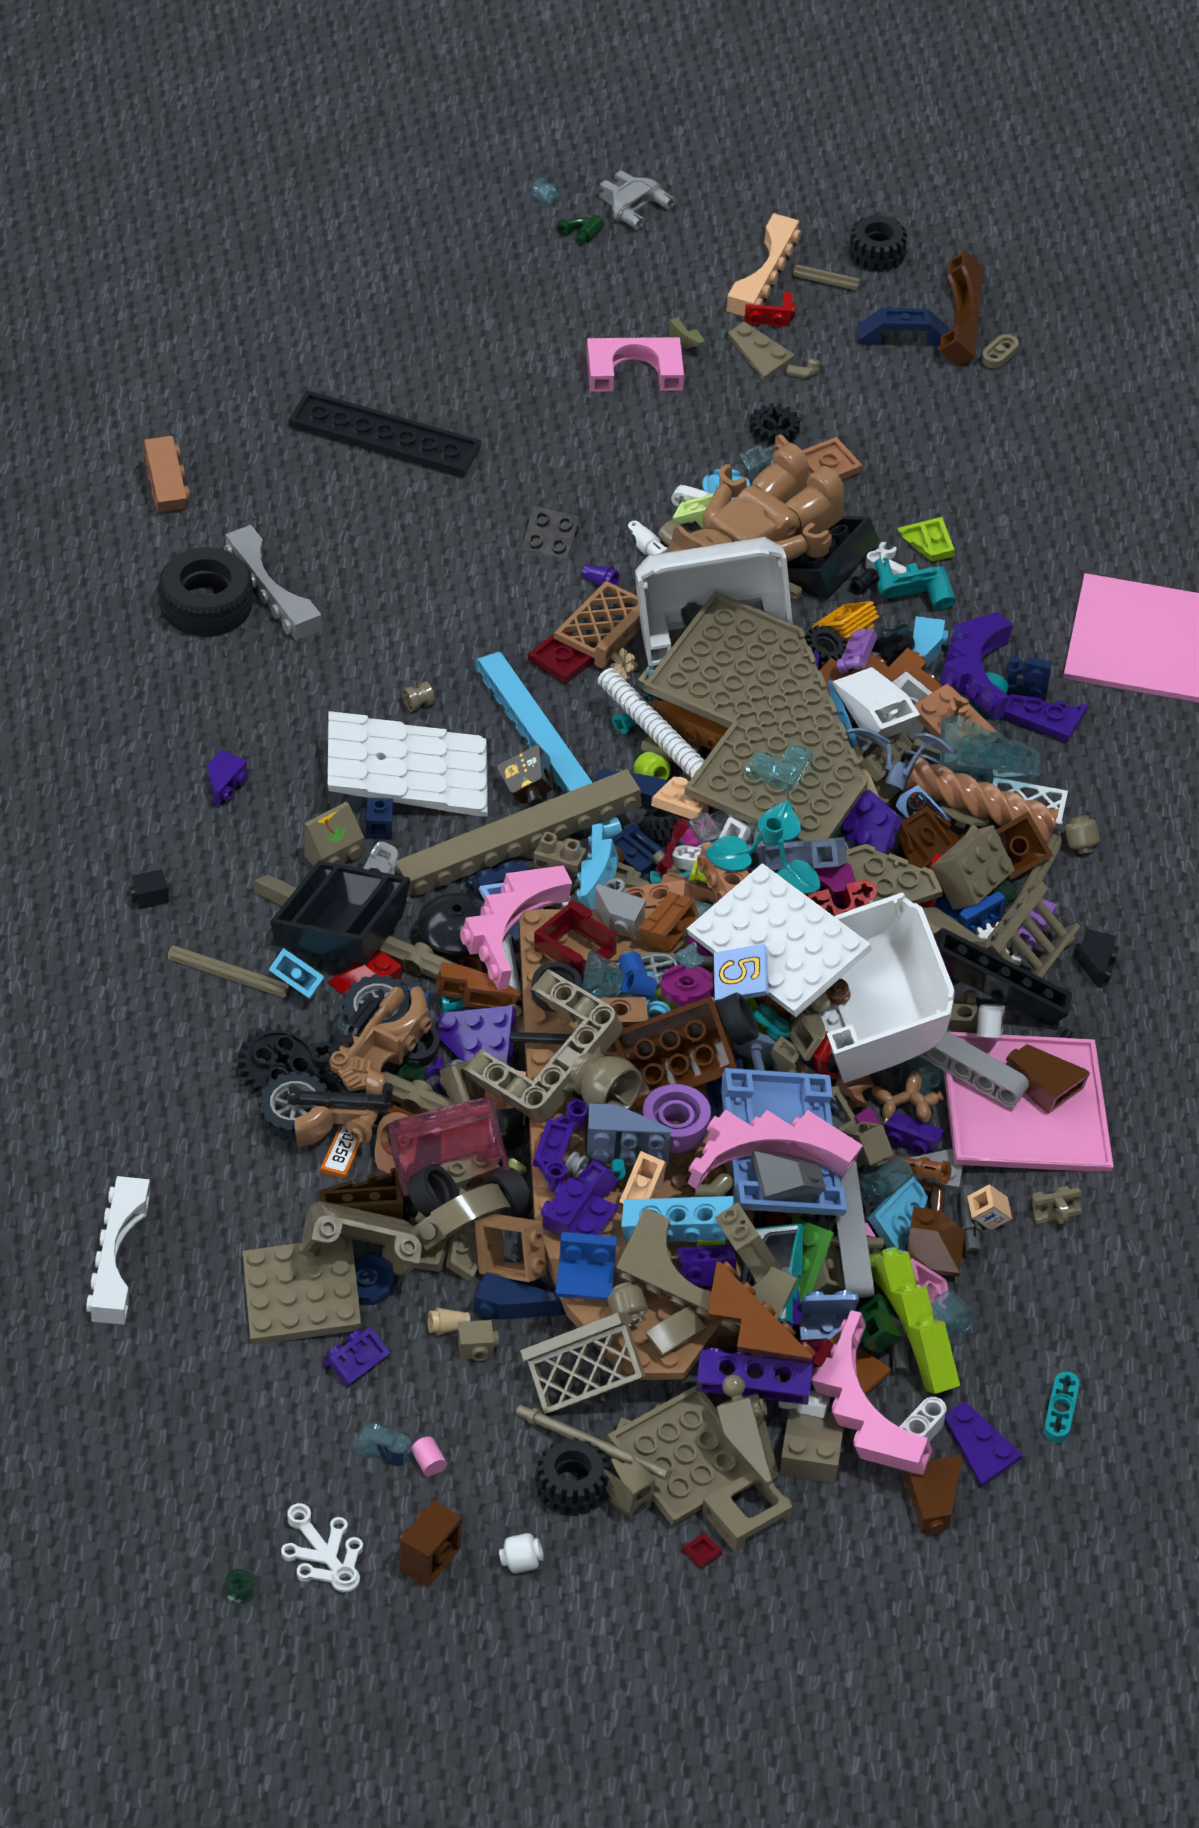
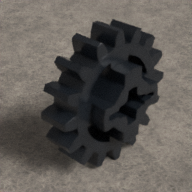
(773, 421)

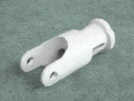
(646, 540)

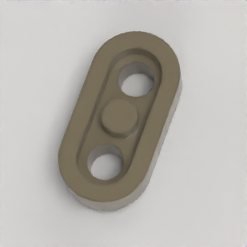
(996, 354)

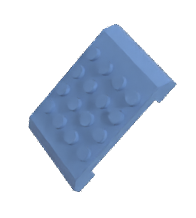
(787, 1096)

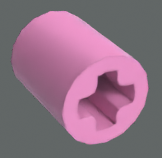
(429, 1456)

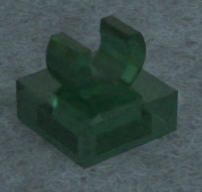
(412, 1071)

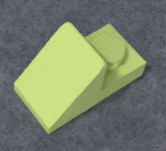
(692, 511)

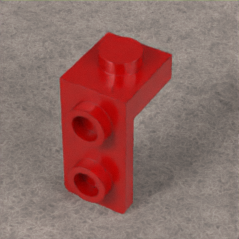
(771, 314)

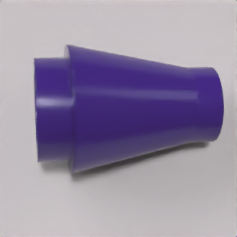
(600, 574)

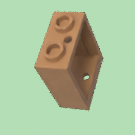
(492, 1260)

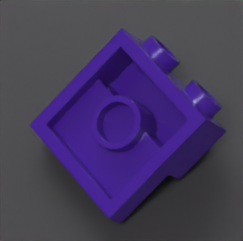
(577, 1210)

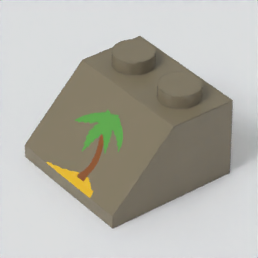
(333, 836)

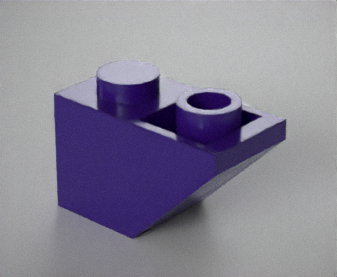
(225, 775)

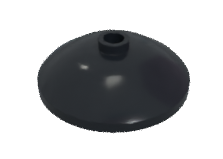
(444, 918)

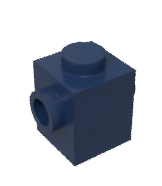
(379, 812)

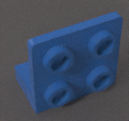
(986, 911)
(586, 1266)

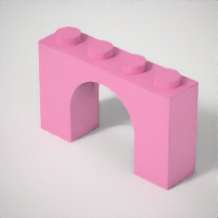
(661, 353)

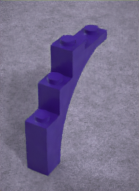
(963, 664)

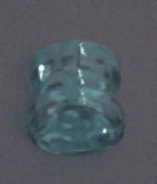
(544, 191)
(689, 957)

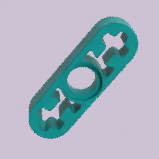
(1067, 1399)

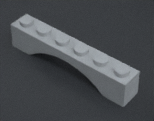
(296, 613)

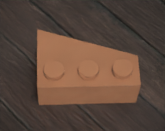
(165, 473)

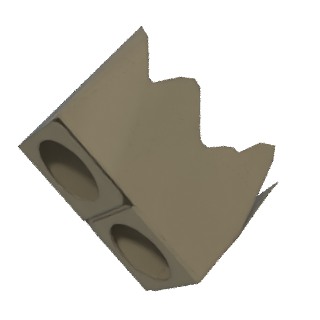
(637, 1480)

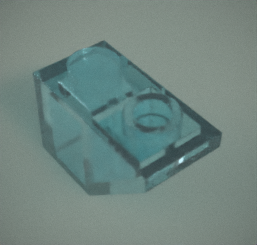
(602, 976)

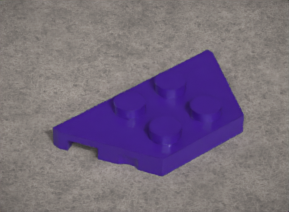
(872, 823)

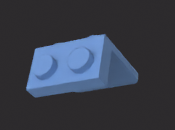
(825, 1313)

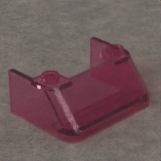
(447, 1136)

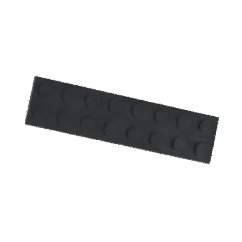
(385, 433)

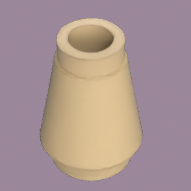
(445, 1321)

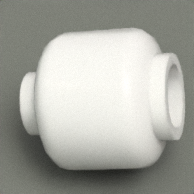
(521, 1553)

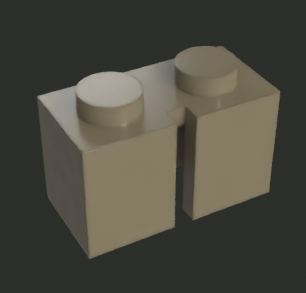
(874, 1141)

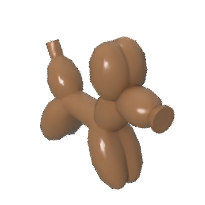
(911, 1094)

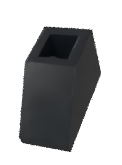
(1096, 954)

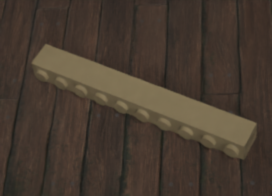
(519, 832)

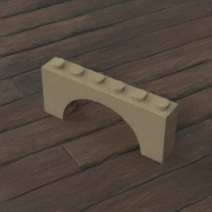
(649, 1264)

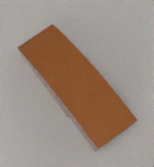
(473, 987)

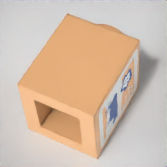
(989, 1207)

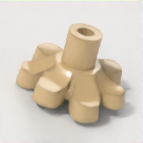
(623, 663)

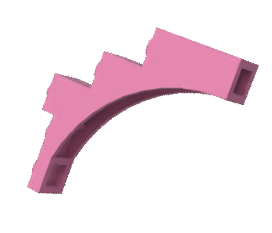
(501, 911)
(805, 1139)
(876, 1436)

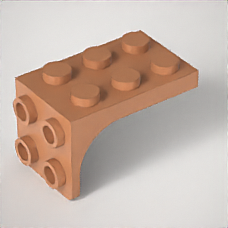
(830, 454)

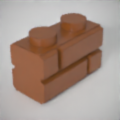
(669, 921)

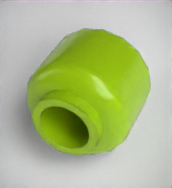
(652, 765)

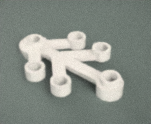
(323, 1553)

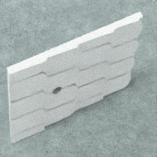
(407, 764)

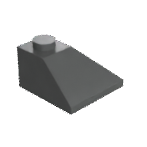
(787, 1178)

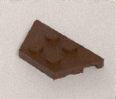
(924, 836)

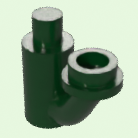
(587, 232)

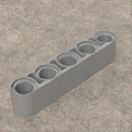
(978, 1069)

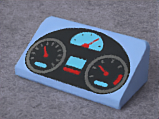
(915, 800)

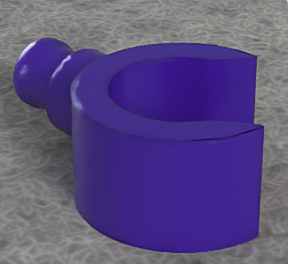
(434, 1070)

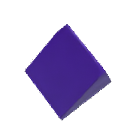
(599, 1178)

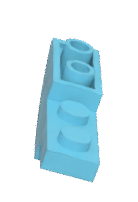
(598, 868)

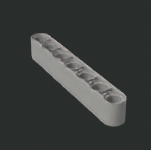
(853, 1239)

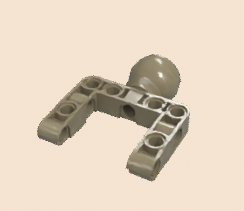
(574, 1066)

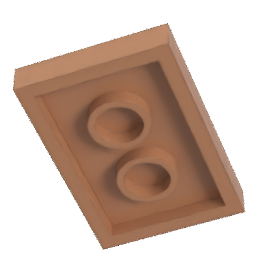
(943, 704)

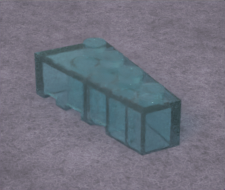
(986, 751)

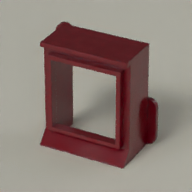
(578, 918)

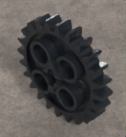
(267, 1046)

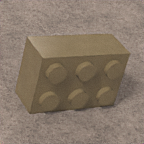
(973, 867)

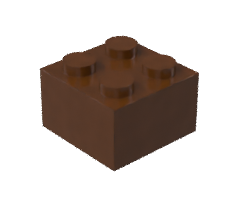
(430, 1543)

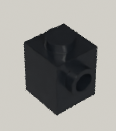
(149, 889)

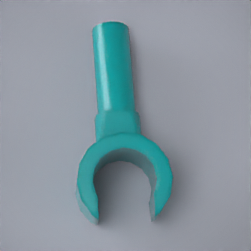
(618, 1169)

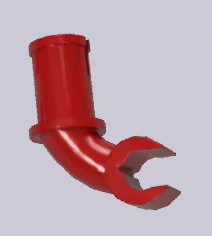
(821, 1058)

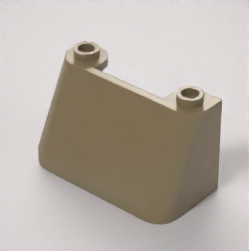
(329, 1221)

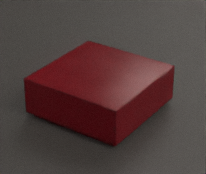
(702, 1551)

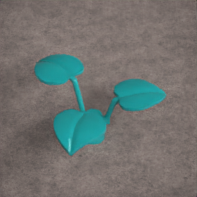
(774, 828)

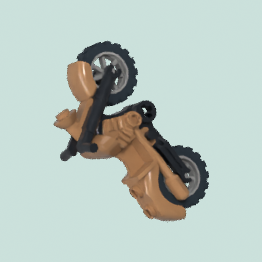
(379, 1028)

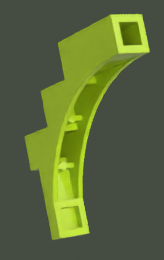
(912, 1304)

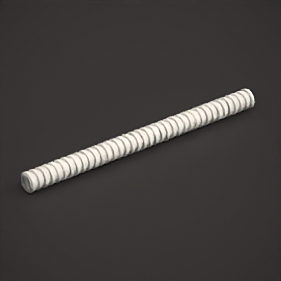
(656, 727)

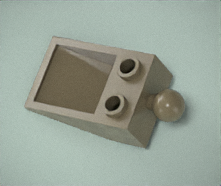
(746, 1427)

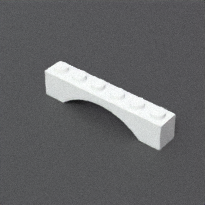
(110, 1293)

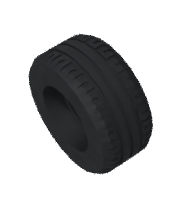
(205, 613)

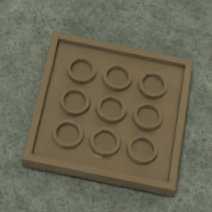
(301, 1294)
(689, 1442)

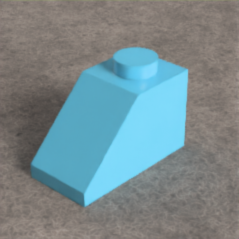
(297, 973)

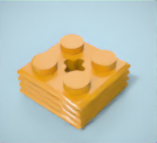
(850, 618)

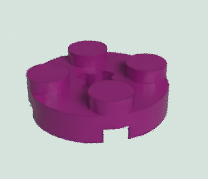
(686, 985)

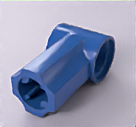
(635, 978)

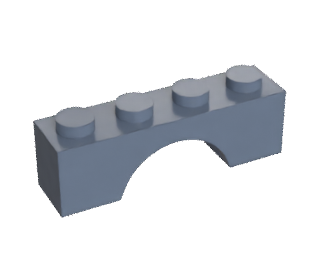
(816, 852)

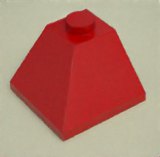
(378, 964)

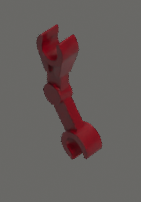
(678, 831)

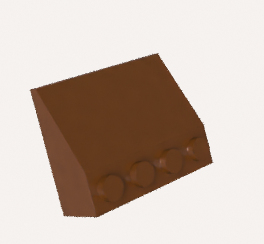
(678, 1047)

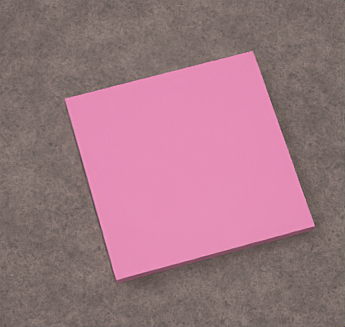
(1136, 638)
(1026, 1135)

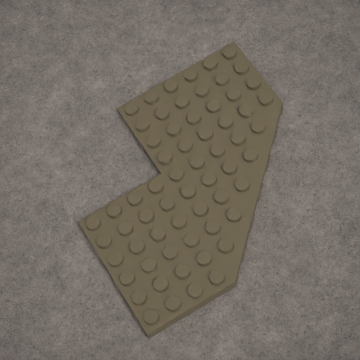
(768, 692)

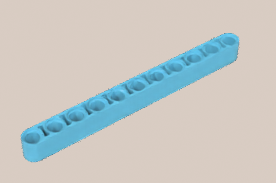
(536, 727)

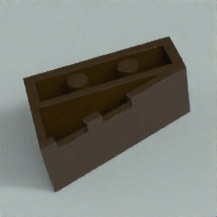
(375, 1195)

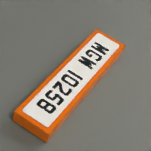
(340, 1154)

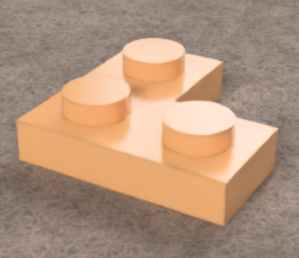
(672, 799)

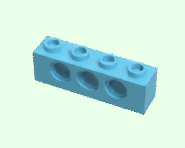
(690, 1217)

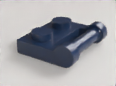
(634, 853)

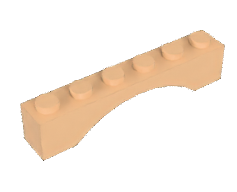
(779, 239)

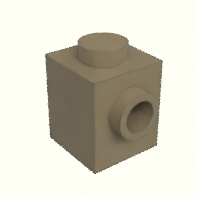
(477, 1340)

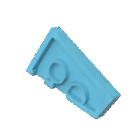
(894, 1214)

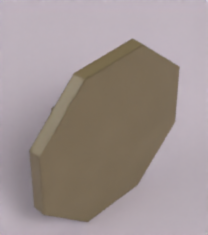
(963, 816)

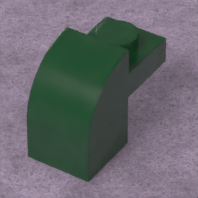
(881, 1325)

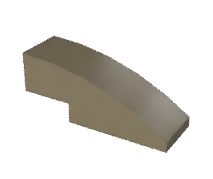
(807, 1032)

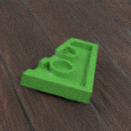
(815, 1246)

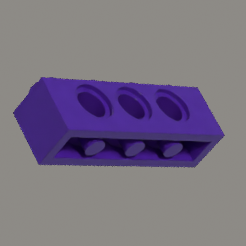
(767, 1386)

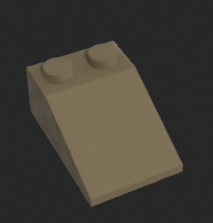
(811, 1447)

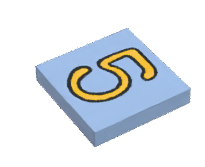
(741, 971)

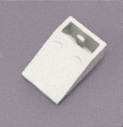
(876, 703)

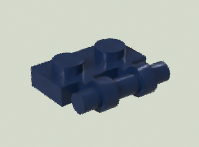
(1035, 680)
(489, 876)

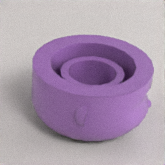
(683, 1105)

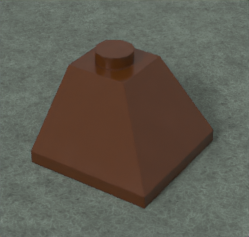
(1023, 844)
(936, 1241)

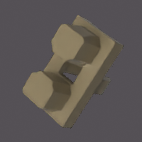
(1064, 1198)

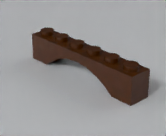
(966, 282)

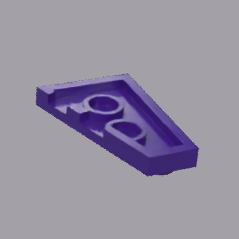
(1048, 718)
(981, 1444)

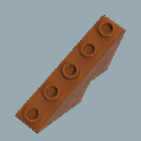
(690, 725)
(759, 1329)

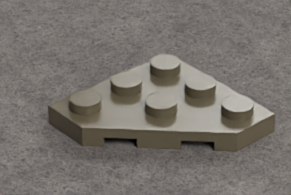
(893, 875)

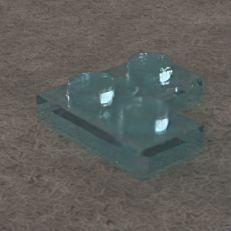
(783, 771)

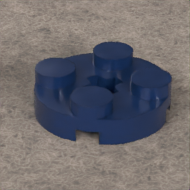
(382, 1279)

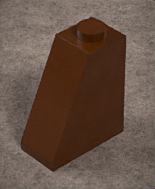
(1049, 1077)
(934, 1493)

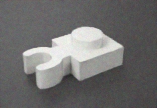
(817, 1405)

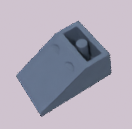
(623, 1134)

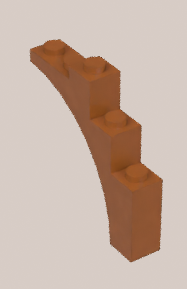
(907, 662)

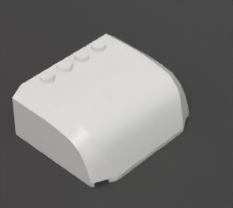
(744, 570)
(897, 991)

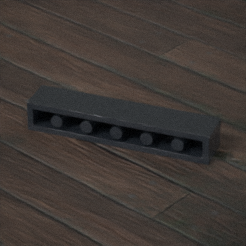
(1002, 979)

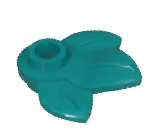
(775, 1025)

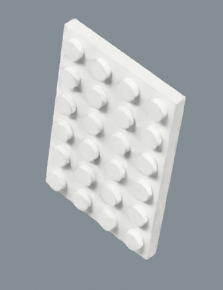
(803, 941)

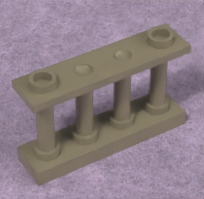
(1019, 915)

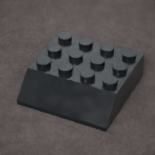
(341, 912)

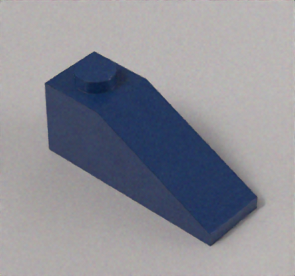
(510, 1299)

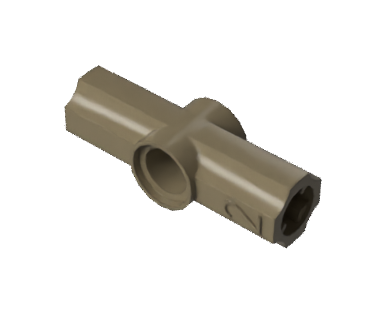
(414, 958)
(416, 1095)

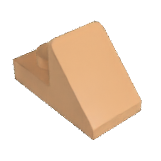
(644, 1178)

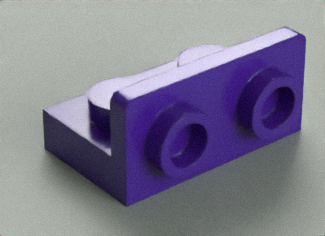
(913, 1134)
(699, 1262)
(357, 1356)

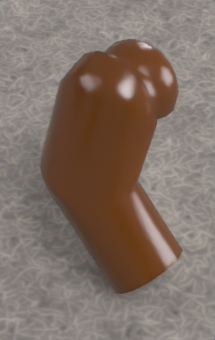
(937, 1194)

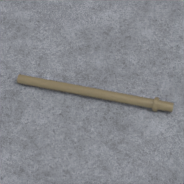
(535, 1417)

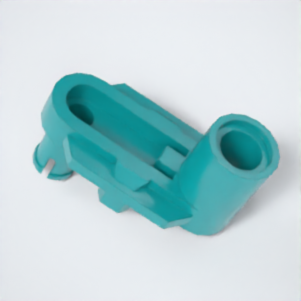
(915, 581)

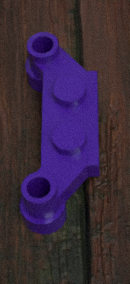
(555, 1143)

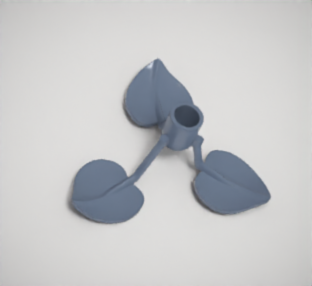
(900, 772)

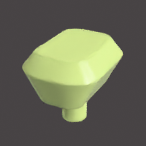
(518, 1166)

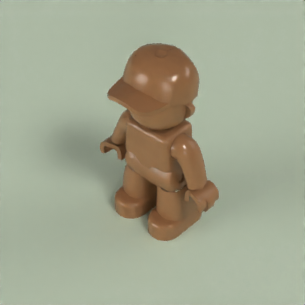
(772, 508)

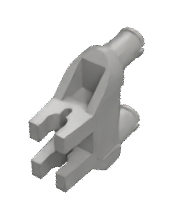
(632, 194)

